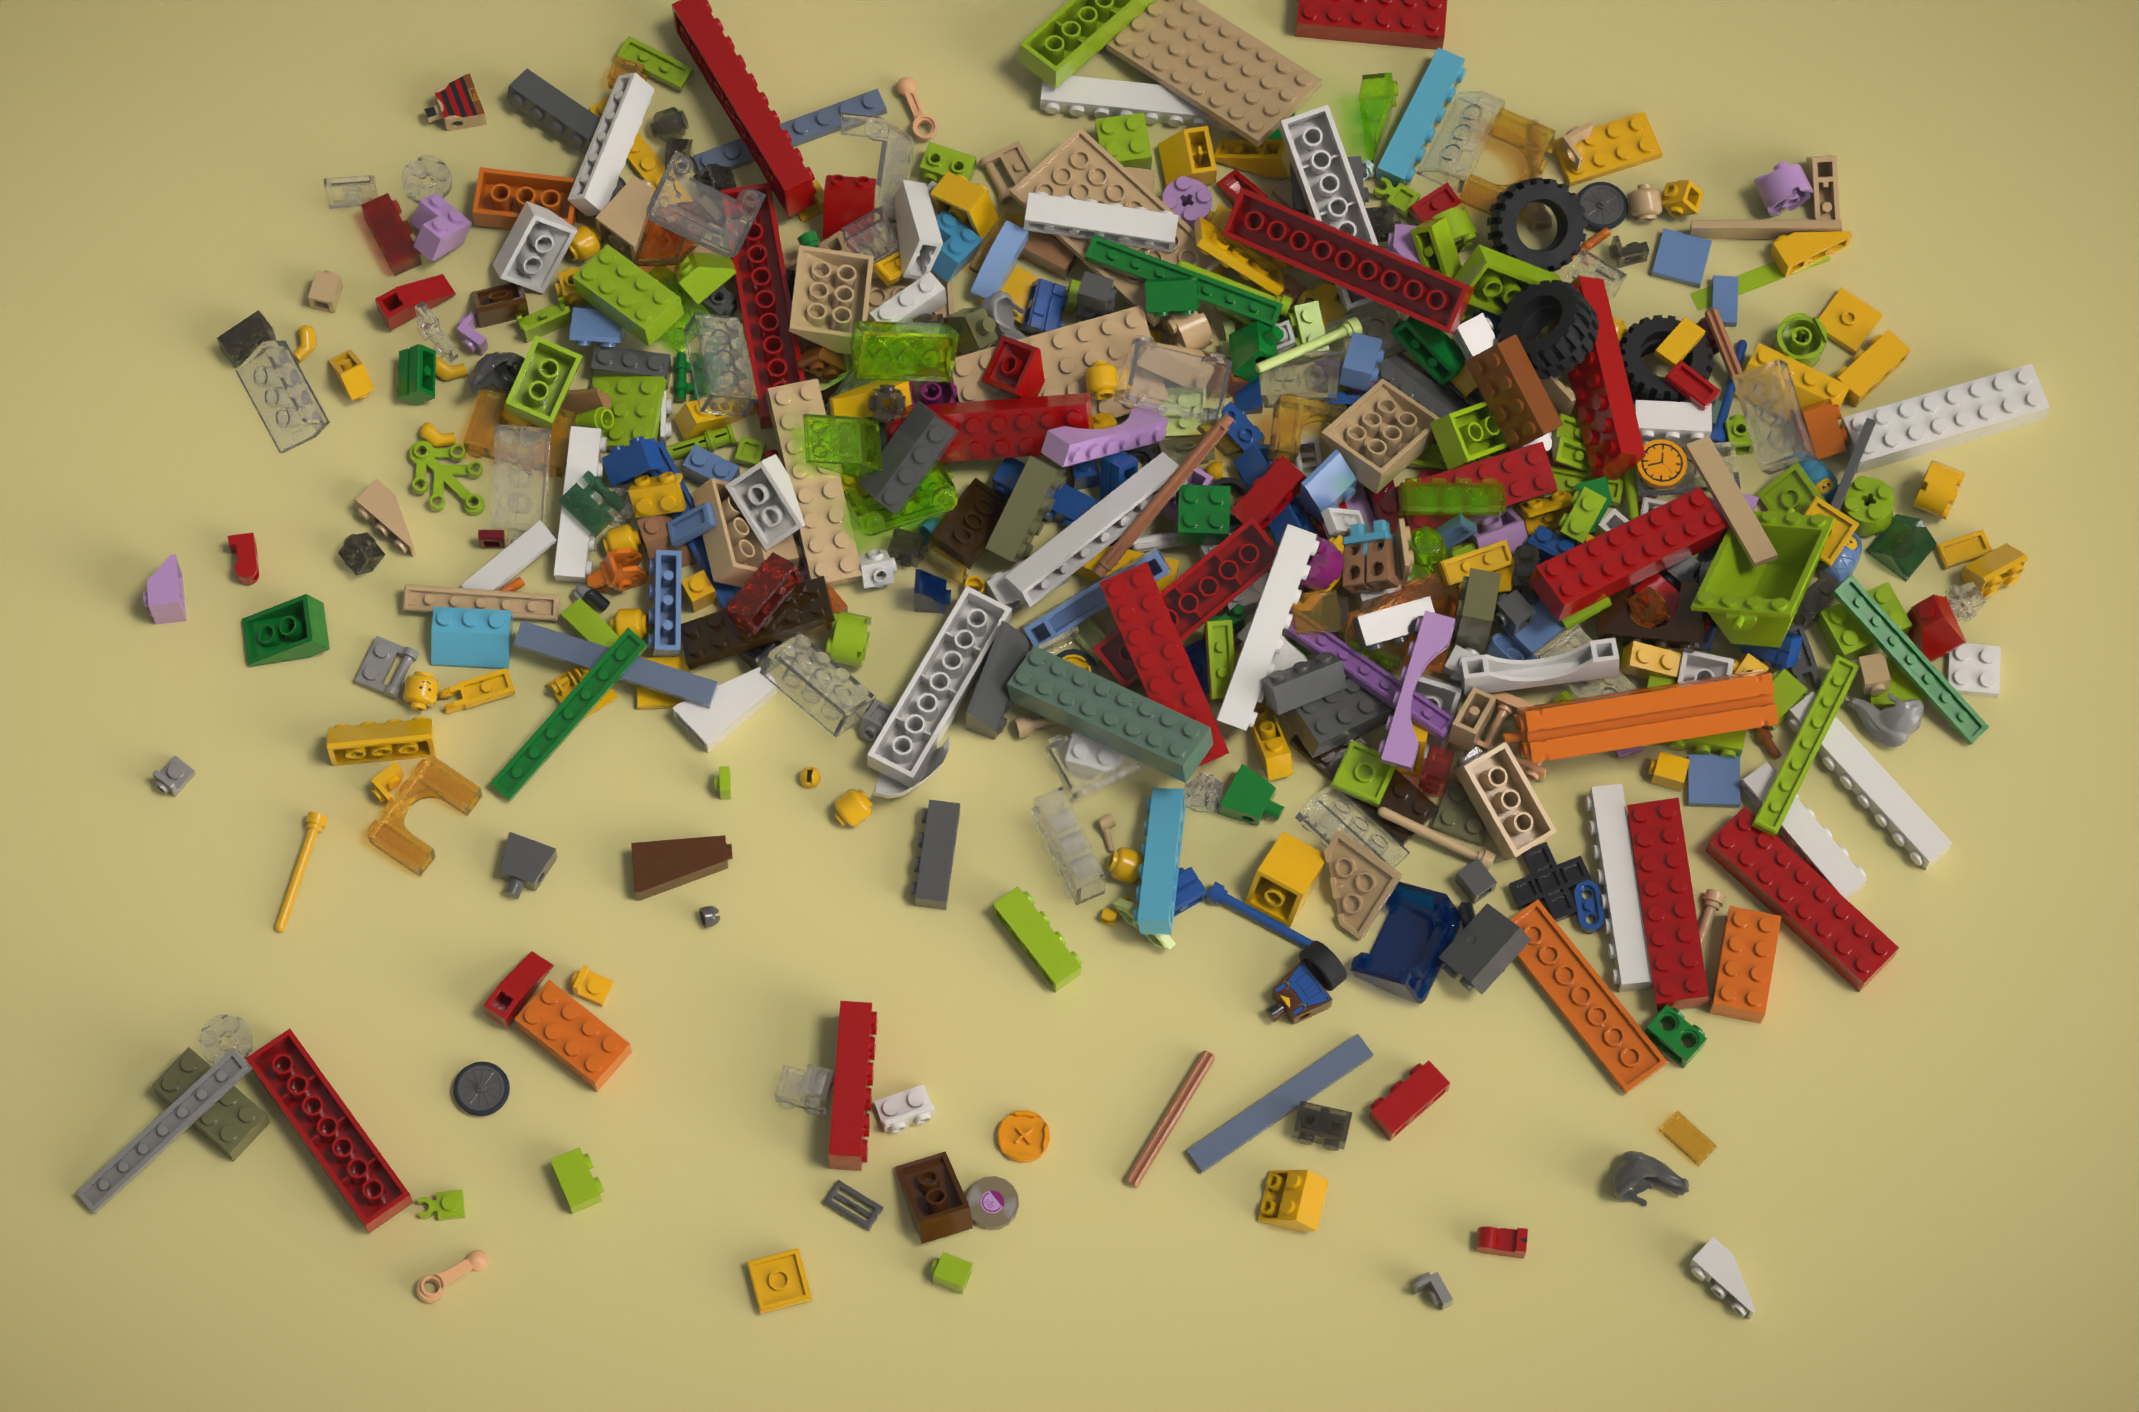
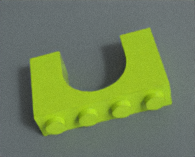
(1723, 744)

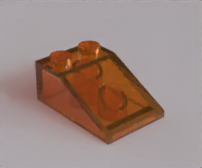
(662, 247)

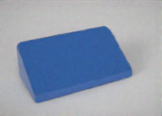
(1249, 398)

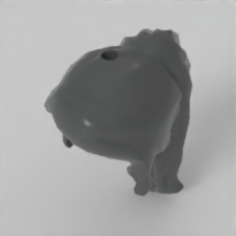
(497, 370)
(1640, 1172)

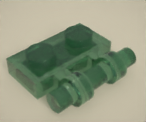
(586, 509)

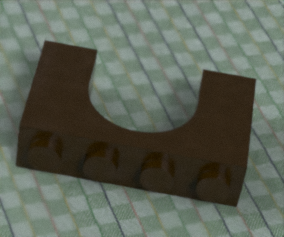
(1682, 632)

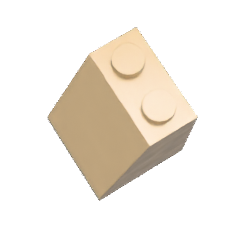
(625, 217)

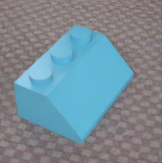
(471, 638)

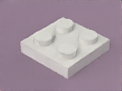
(1975, 669)

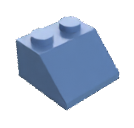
(1327, 486)

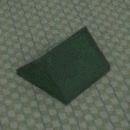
(1903, 546)

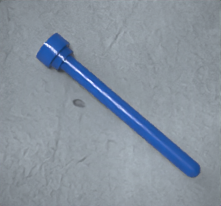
(1718, 433)
(1219, 895)

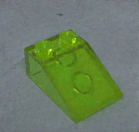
(1376, 103)

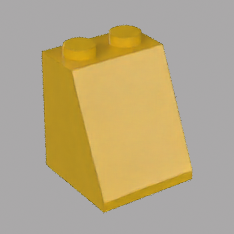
(1285, 879)

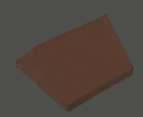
(500, 304)

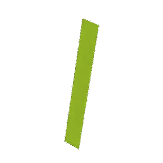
(1749, 281)

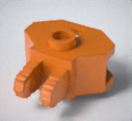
(619, 571)

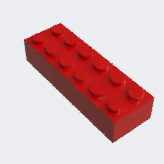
(1374, 21)
(1523, 472)
(851, 1083)

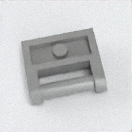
(379, 663)

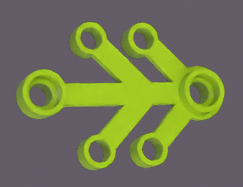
(445, 474)

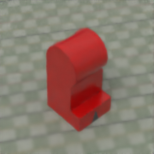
(247, 565)
(1502, 1241)

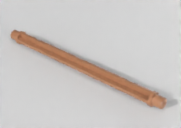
(1164, 495)

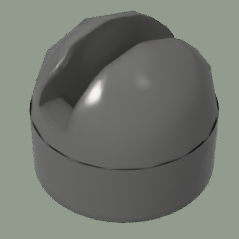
(708, 917)

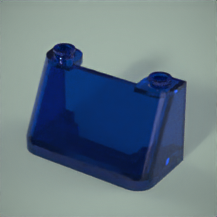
(1409, 943)

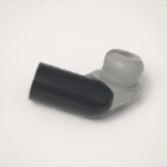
(597, 599)

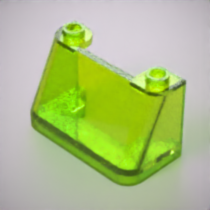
(934, 498)

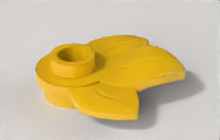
(1330, 308)

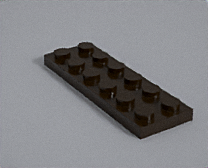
(717, 638)
(1399, 796)

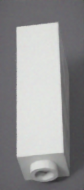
(917, 229)
(730, 708)

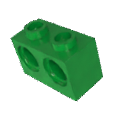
(1671, 1040)

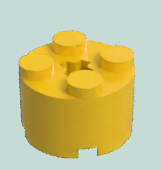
(1938, 489)

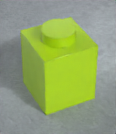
(951, 1272)

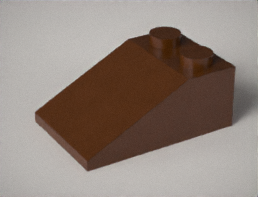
(934, 1197)

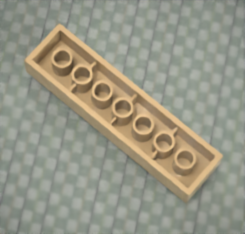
(827, 534)

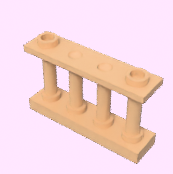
(1507, 705)

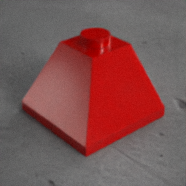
(1015, 369)
(1934, 627)

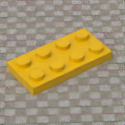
(1611, 149)
(1239, 257)

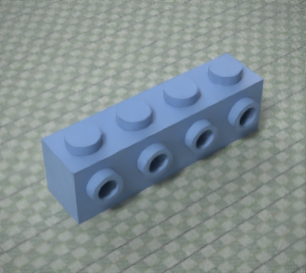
(666, 598)

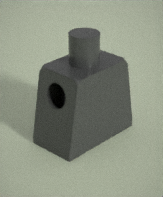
(525, 864)

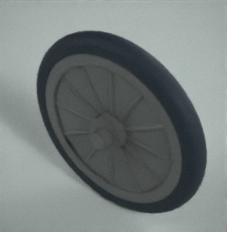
(1603, 205)
(481, 1088)

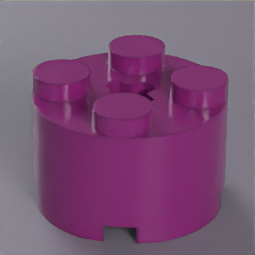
(940, 391)
(1325, 566)

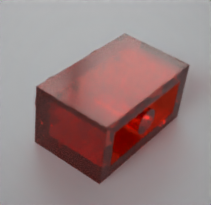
(1436, 771)

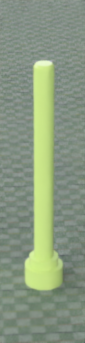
(1346, 330)

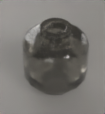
(669, 124)

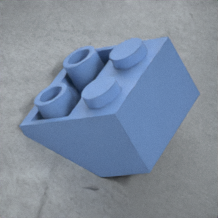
(592, 325)

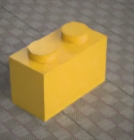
(1646, 660)

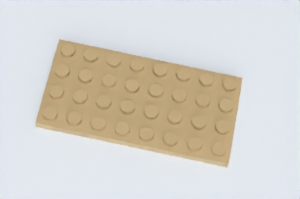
(1215, 66)
(1088, 171)
(1065, 358)

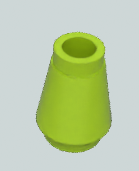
(596, 418)

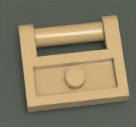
(1015, 164)

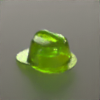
(1427, 549)

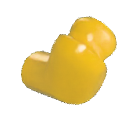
(308, 342)

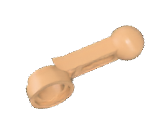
(906, 87)
(475, 1261)

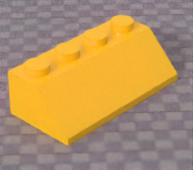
(1809, 383)
(381, 741)

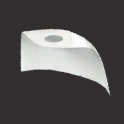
(890, 788)

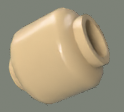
(1645, 203)

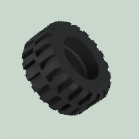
(1567, 214)
(1538, 308)
(1645, 339)

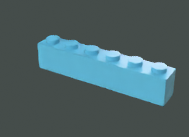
(1421, 117)
(1161, 861)

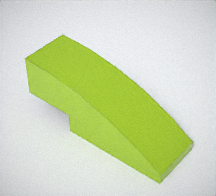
(588, 624)

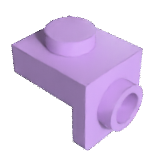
(471, 338)

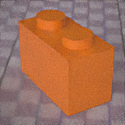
(1824, 428)

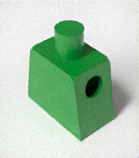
(1252, 345)
(1250, 798)

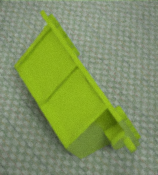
(1761, 601)

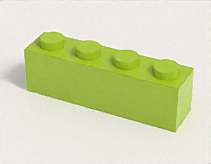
(1438, 250)
(1037, 939)

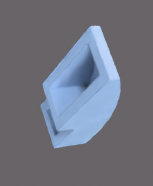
(1000, 260)

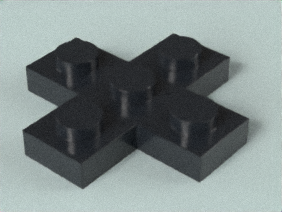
(1549, 882)

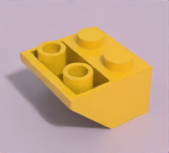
(1188, 155)
(1995, 570)
(1293, 1200)

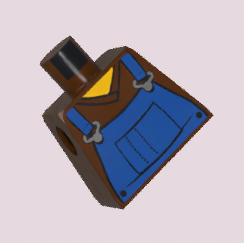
(1298, 996)

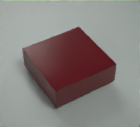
(492, 538)

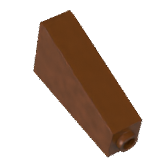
(675, 862)

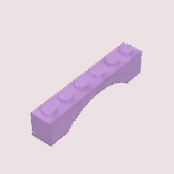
(1076, 445)
(1433, 638)

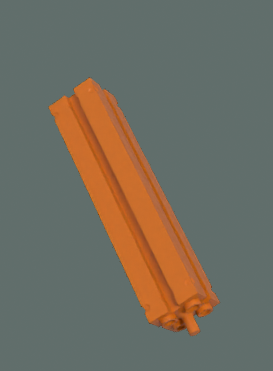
(1644, 716)

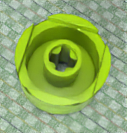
(1461, 227)
(1801, 338)
(1869, 504)
(849, 639)

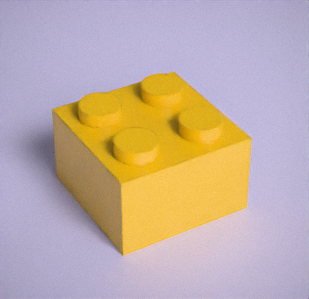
(966, 202)

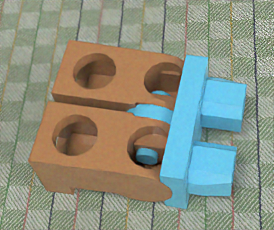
(1369, 558)

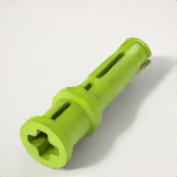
(710, 440)

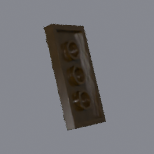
(969, 524)

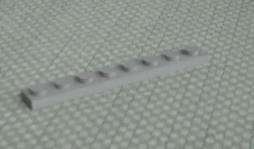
(164, 1130)

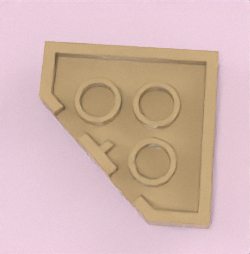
(1358, 883)

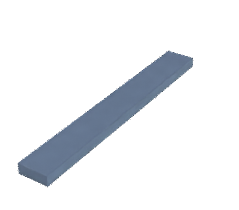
(641, 672)
(1279, 1103)

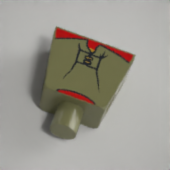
(974, 329)

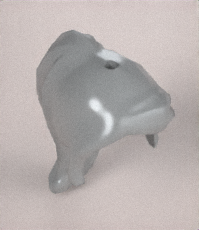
(1000, 308)
(1892, 724)

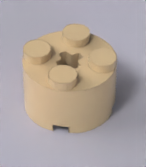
(1187, 330)

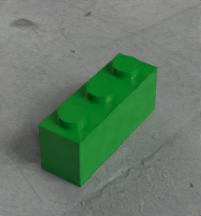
(1430, 348)

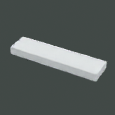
(512, 559)

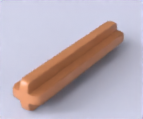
(1723, 342)

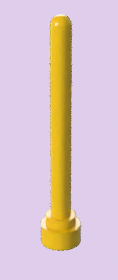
(315, 824)

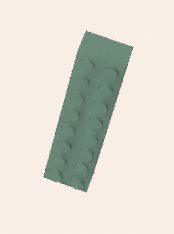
(1110, 714)

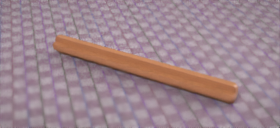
(1170, 1119)

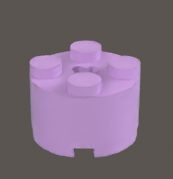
(1783, 188)
(1188, 199)

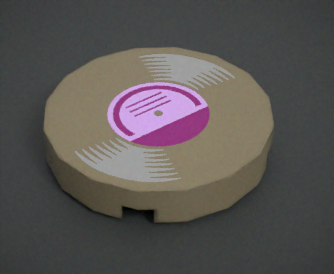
(992, 1202)

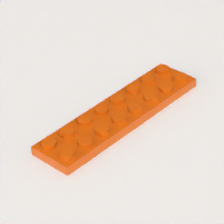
(1586, 1000)

